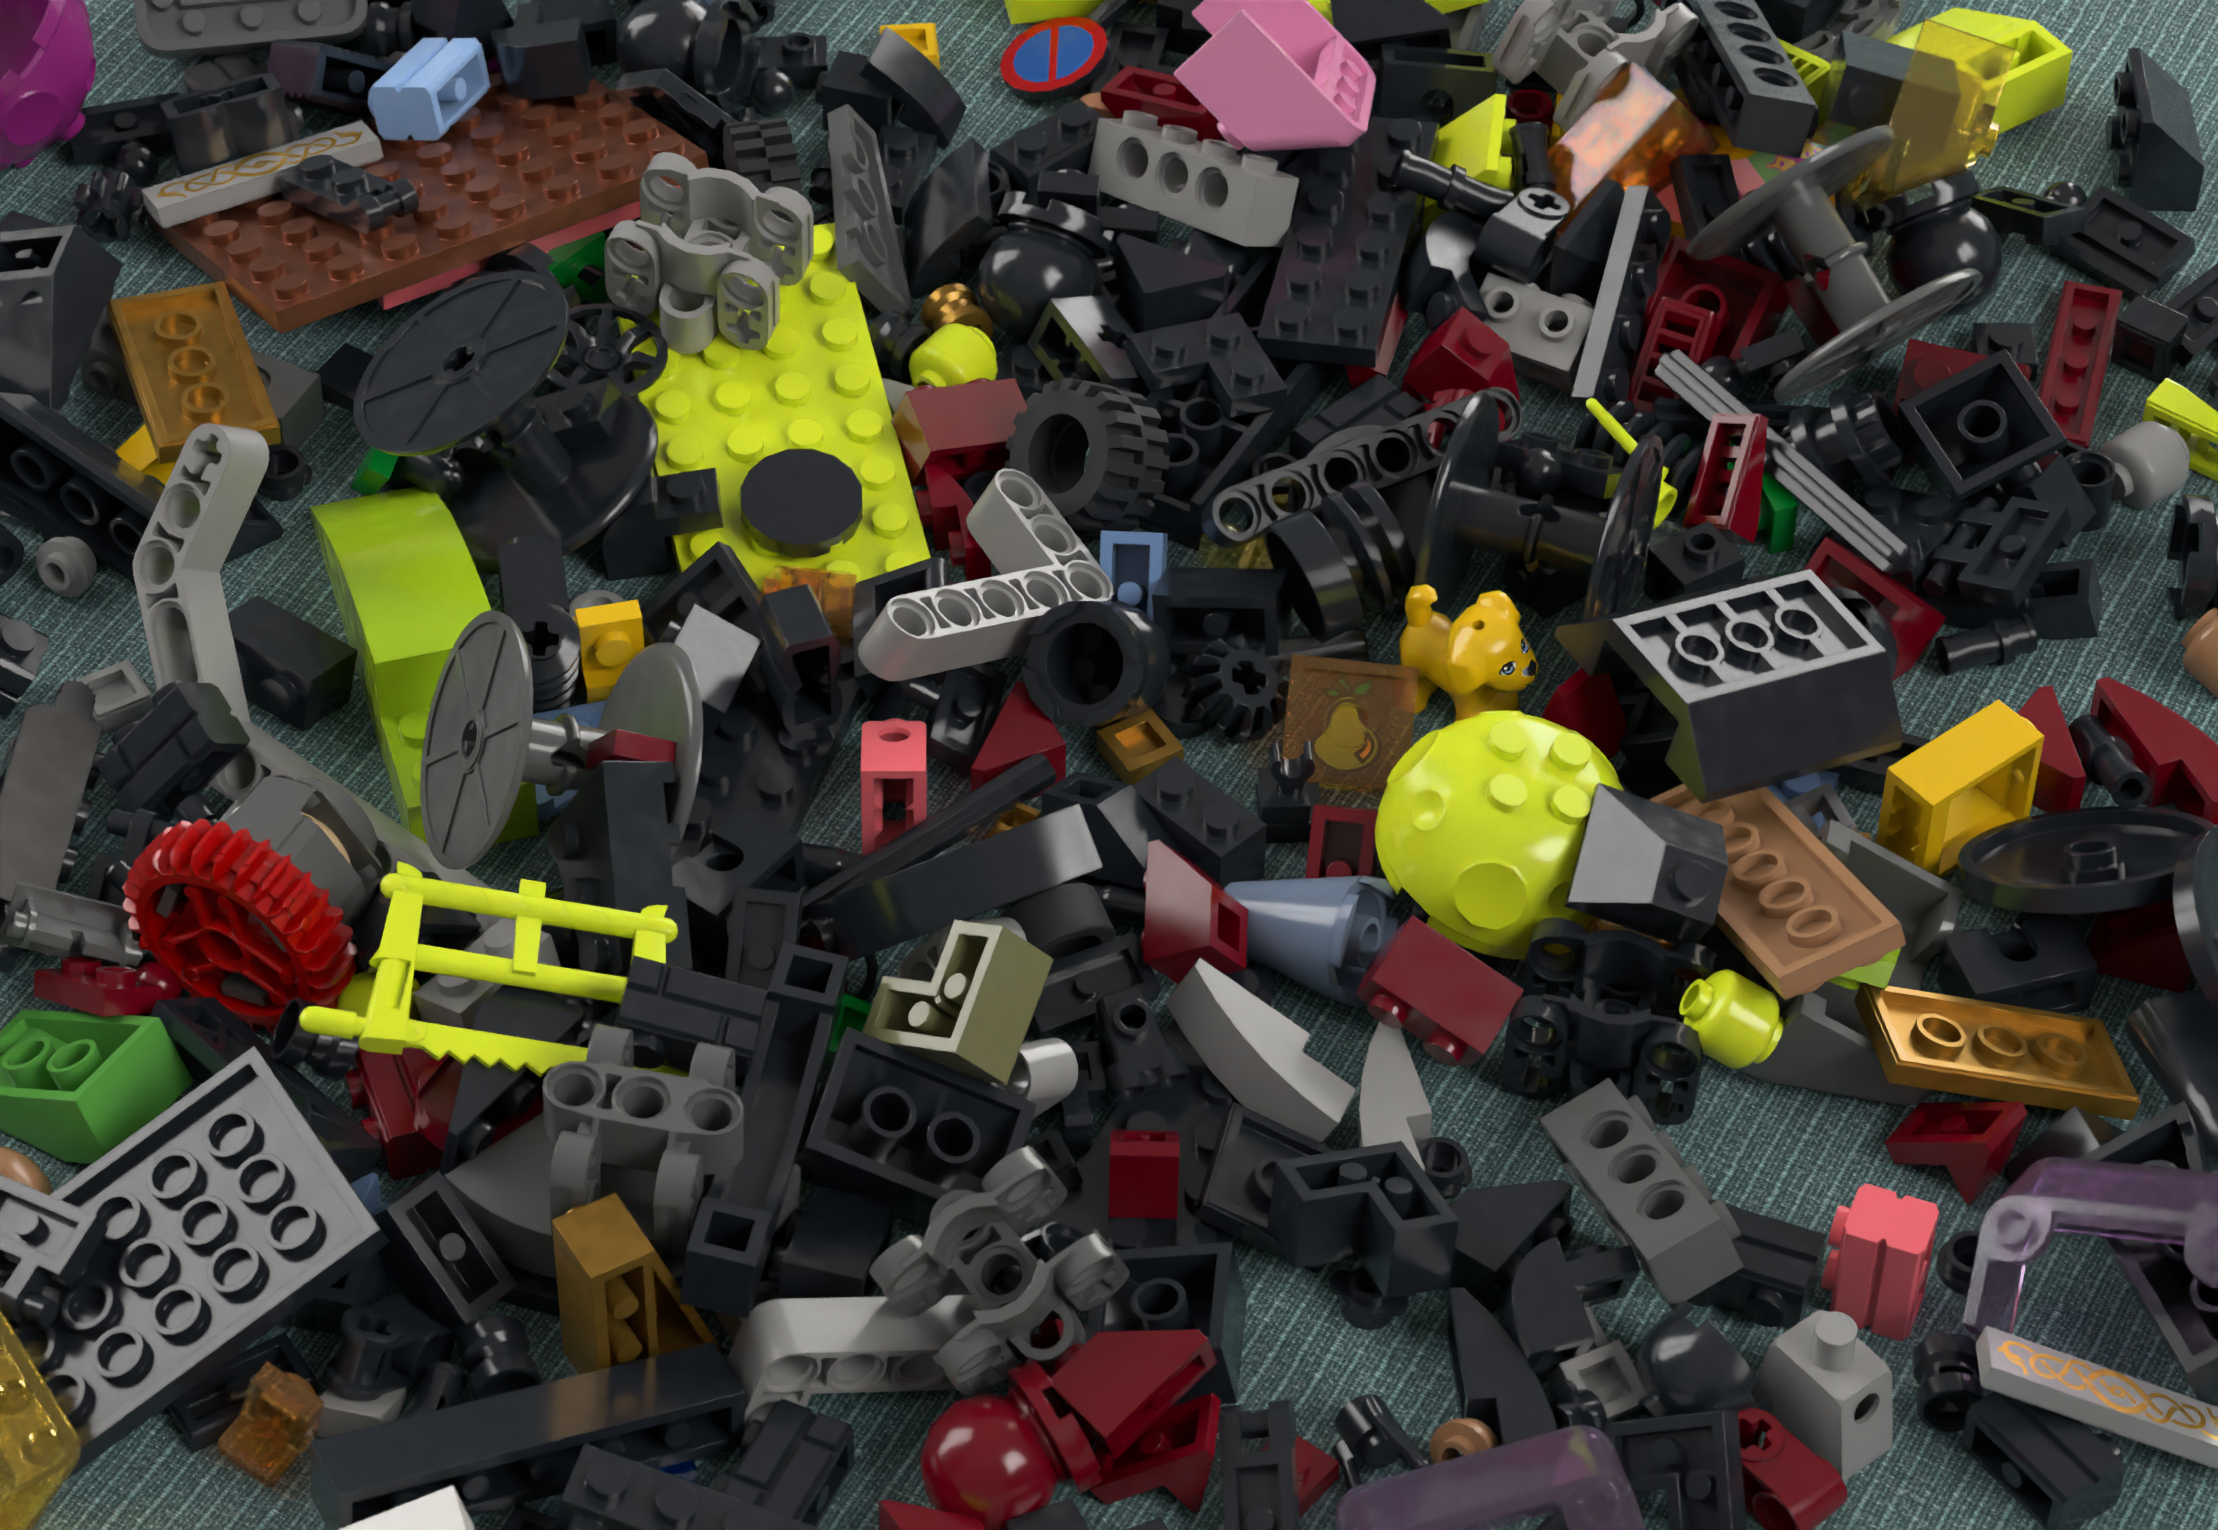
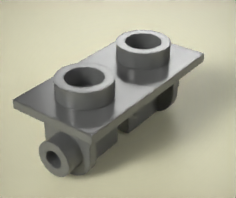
(69, 926)

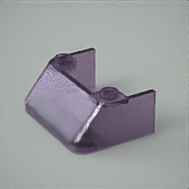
(2088, 1200)
(1503, 1485)

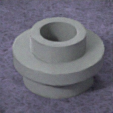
(66, 565)

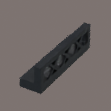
(213, 1037)

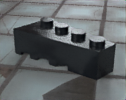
(2157, 1272)

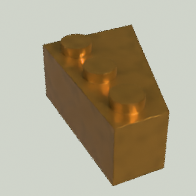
(617, 1291)

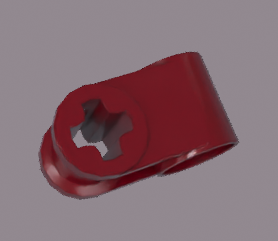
(1784, 1479)

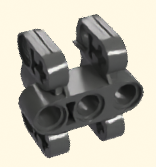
(645, 1123)
(924, 1270)

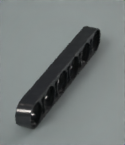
(1360, 460)

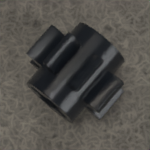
(110, 206)

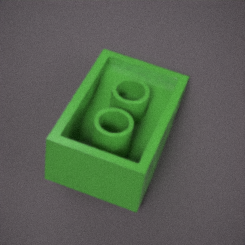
(85, 1080)

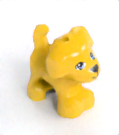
(1475, 659)

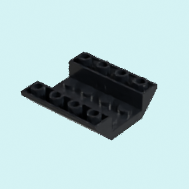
(1757, 674)

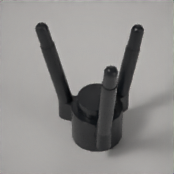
(1371, 1438)

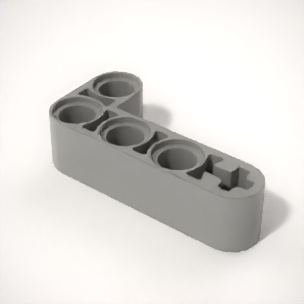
(841, 1348)

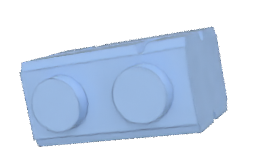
(429, 89)

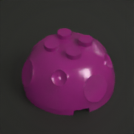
(43, 75)

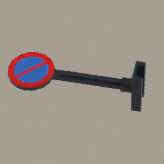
(1061, 53)

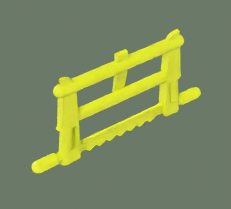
(386, 1019)

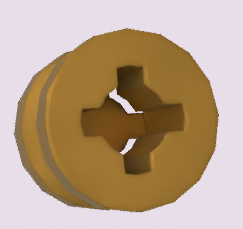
(955, 305)

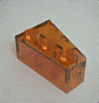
(1627, 138)

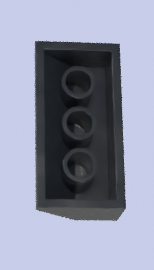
(74, 481)

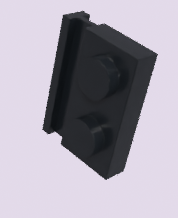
(2125, 246)

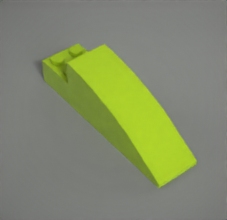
(403, 602)

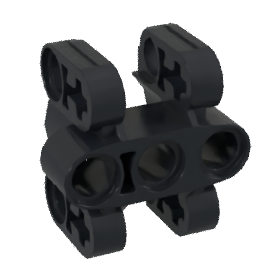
(1608, 1018)

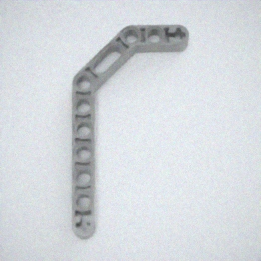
(184, 595)

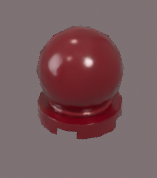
(1005, 1453)

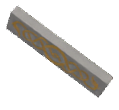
(255, 174)
(2098, 1396)

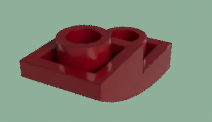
(945, 510)

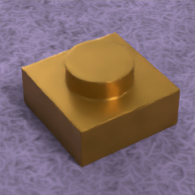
(1138, 746)

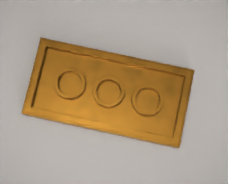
(189, 365)
(1996, 1051)

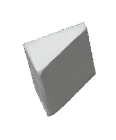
(347, 1415)

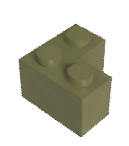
(972, 1008)

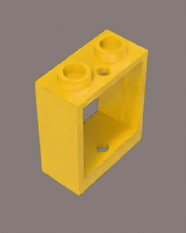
(1960, 788)

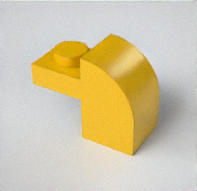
(608, 643)

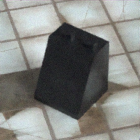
(1860, 87)

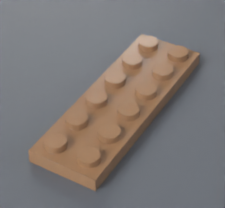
(1788, 896)

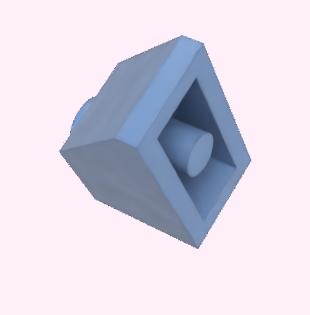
(1134, 565)

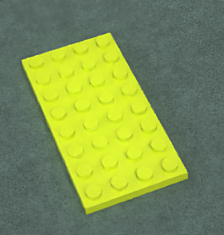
(803, 390)

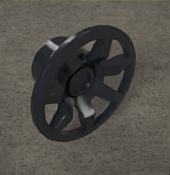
(611, 357)

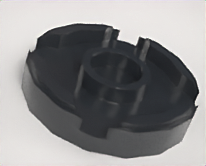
(801, 502)

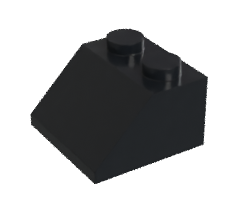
(1183, 1291)

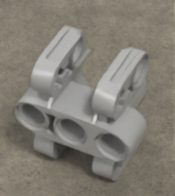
(1581, 54)
(707, 253)

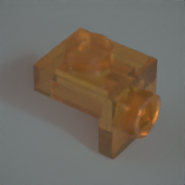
(273, 1426)

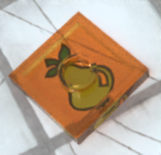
(1353, 717)

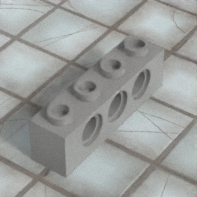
(1193, 180)

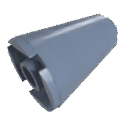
(1317, 929)

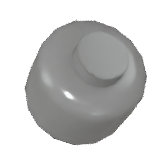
(2148, 463)

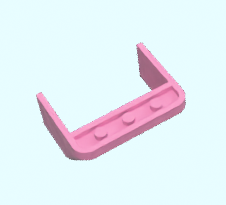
(1278, 76)

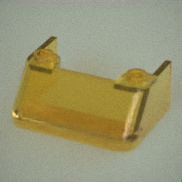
(1939, 115)

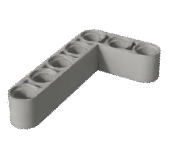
(990, 616)

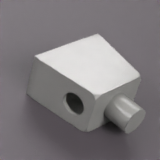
(1829, 1391)

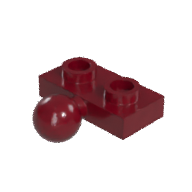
(106, 990)

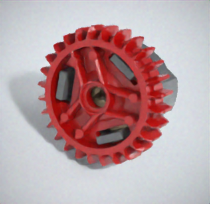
(259, 898)

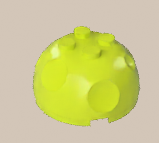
(1490, 827)

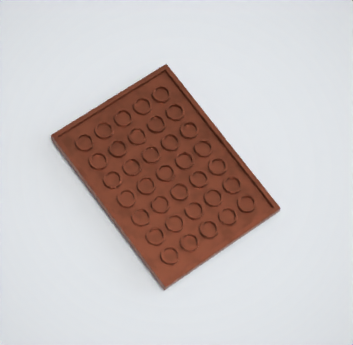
(482, 188)

